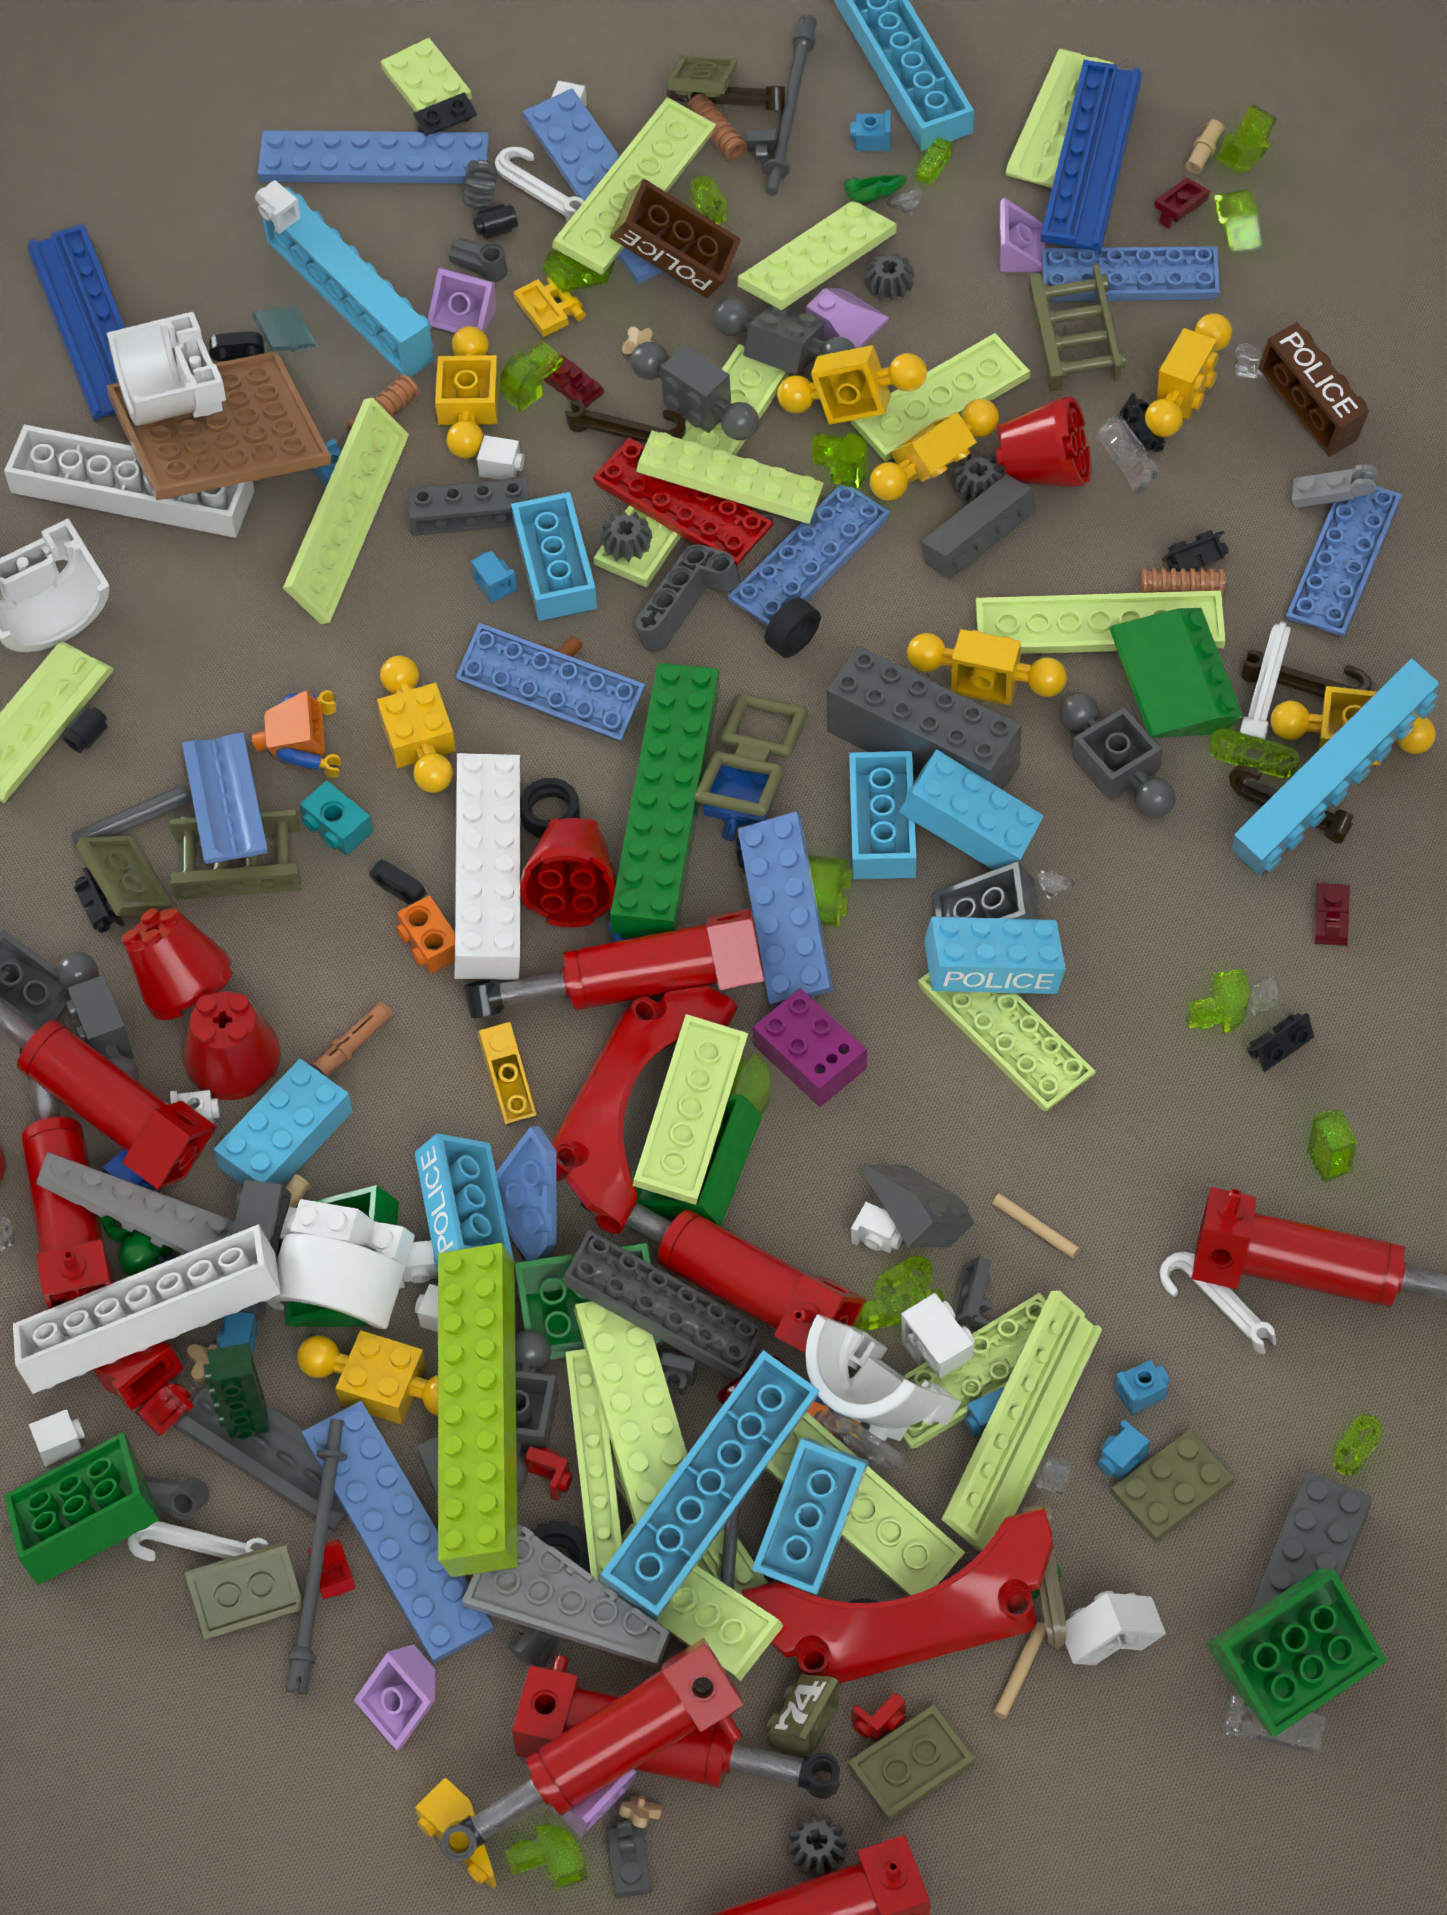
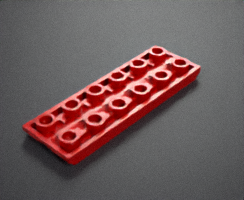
(686, 511)

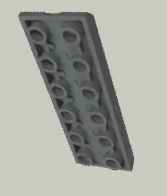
(662, 1305)
(272, 1458)

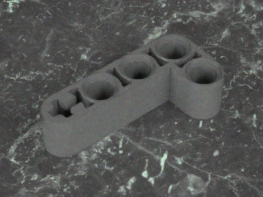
(670, 604)

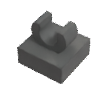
(761, 142)
(679, 1369)

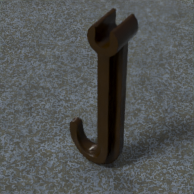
(772, 97)
(583, 419)
(1302, 680)
(1335, 825)

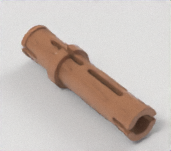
(342, 1049)

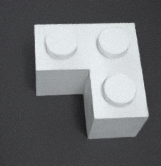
(935, 1336)
(1110, 1625)

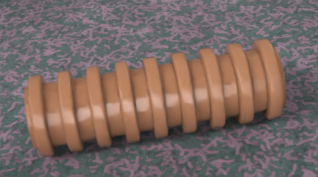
(723, 135)
(394, 396)
(1182, 580)

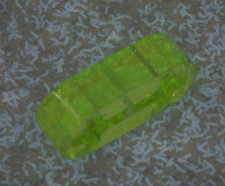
(934, 161)
(713, 197)
(901, 1278)
(1363, 1448)

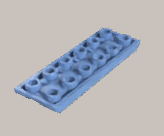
(1137, 272)
(811, 553)
(1343, 561)
(550, 682)
(224, 798)

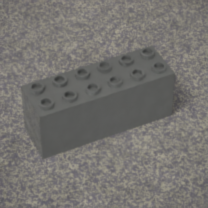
(898, 710)

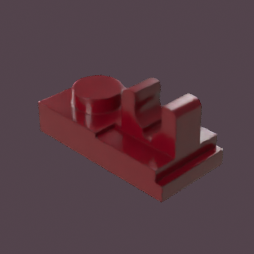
(1180, 201)
(574, 383)
(1332, 914)

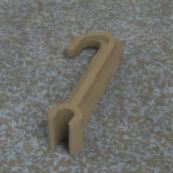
(1051, 1595)

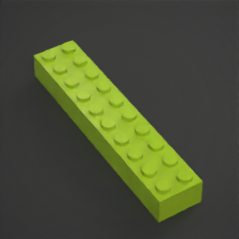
(477, 1411)

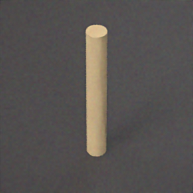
(1036, 1225)
(1020, 1671)

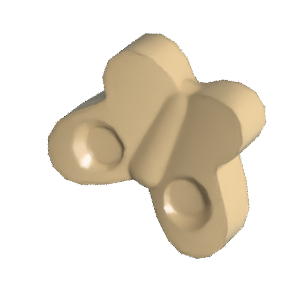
(635, 338)
(200, 1356)
(639, 1811)

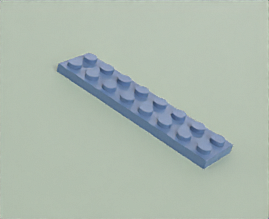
(369, 156)
(581, 156)
(398, 1535)

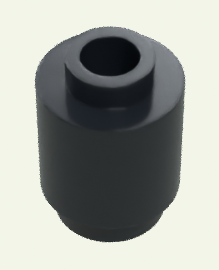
(495, 221)
(85, 729)

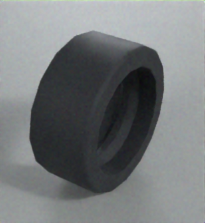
(792, 627)
(547, 788)

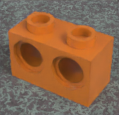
(433, 933)

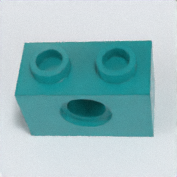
(329, 803)

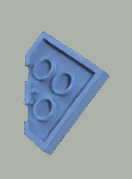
(530, 1194)

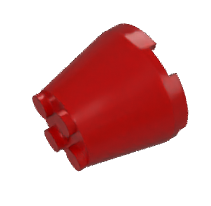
(1046, 445)
(569, 874)
(174, 962)
(229, 1046)

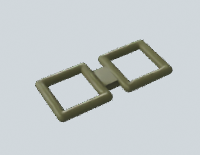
(751, 755)

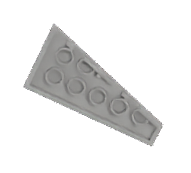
(565, 1601)

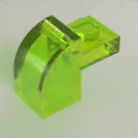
(1248, 144)
(1239, 214)
(524, 372)
(843, 455)
(1226, 1006)
(753, 1082)
(556, 1850)

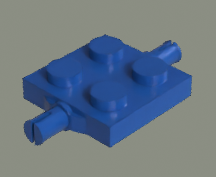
(739, 785)

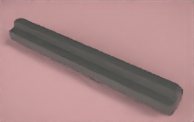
(134, 815)

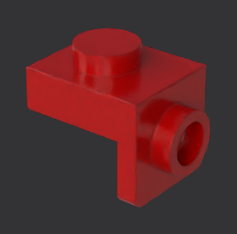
(164, 1407)
(550, 1465)
(336, 1574)
(886, 1719)

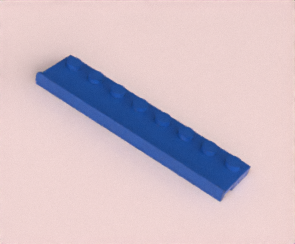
(1091, 156)
(81, 309)

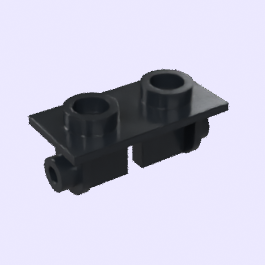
(444, 114)
(1134, 415)
(1206, 546)
(101, 913)
(1288, 1037)

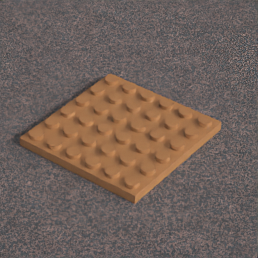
(254, 437)

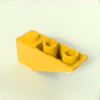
(506, 1072)
(447, 1805)

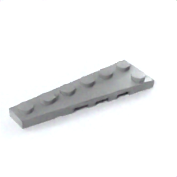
(135, 1207)

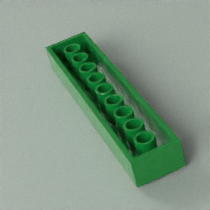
(663, 801)

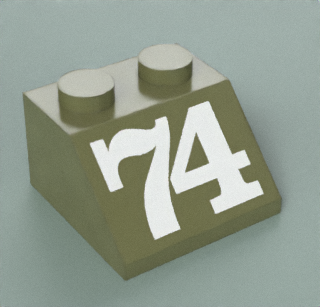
(804, 1716)

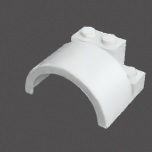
(149, 375)
(39, 602)
(332, 1261)
(876, 1391)

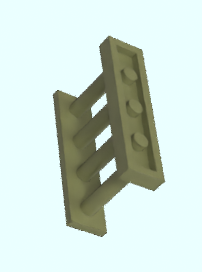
(1052, 344)
(241, 880)

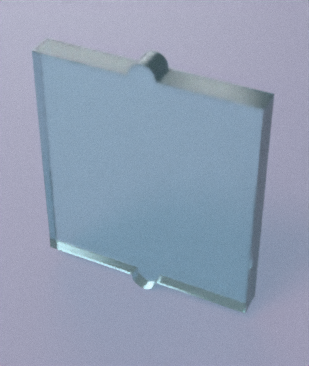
(284, 329)

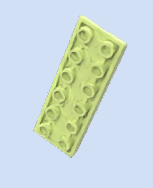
(1043, 135)
(44, 710)
(1015, 1041)
(994, 1358)

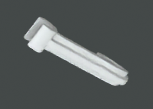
(565, 205)
(1256, 722)
(1223, 1298)
(190, 1540)

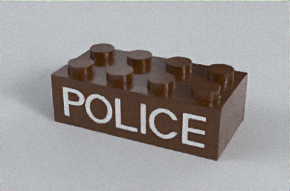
(675, 238)
(1313, 389)

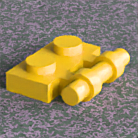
(543, 309)

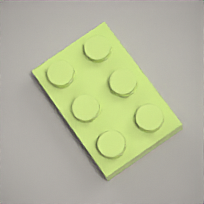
(423, 75)

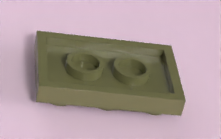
(702, 75)
(123, 874)
(1172, 1485)
(244, 1590)
(911, 1762)

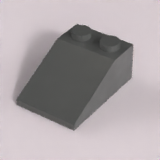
(996, 894)
(29, 983)
(918, 1206)

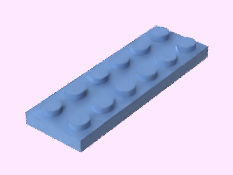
(785, 908)

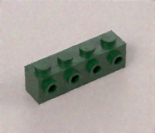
(236, 1391)

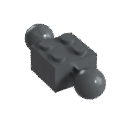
(777, 336)
(695, 389)
(1117, 754)
(95, 1010)
(534, 1396)

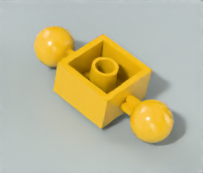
(1187, 374)
(851, 384)
(467, 391)
(933, 449)
(986, 666)
(1292, 720)
(416, 724)
(376, 1372)

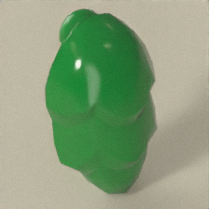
(872, 188)
(138, 1252)

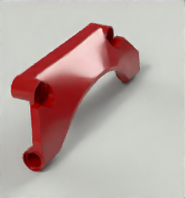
(592, 1131)
(950, 1617)

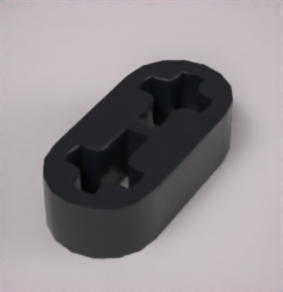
(236, 345)
(397, 882)

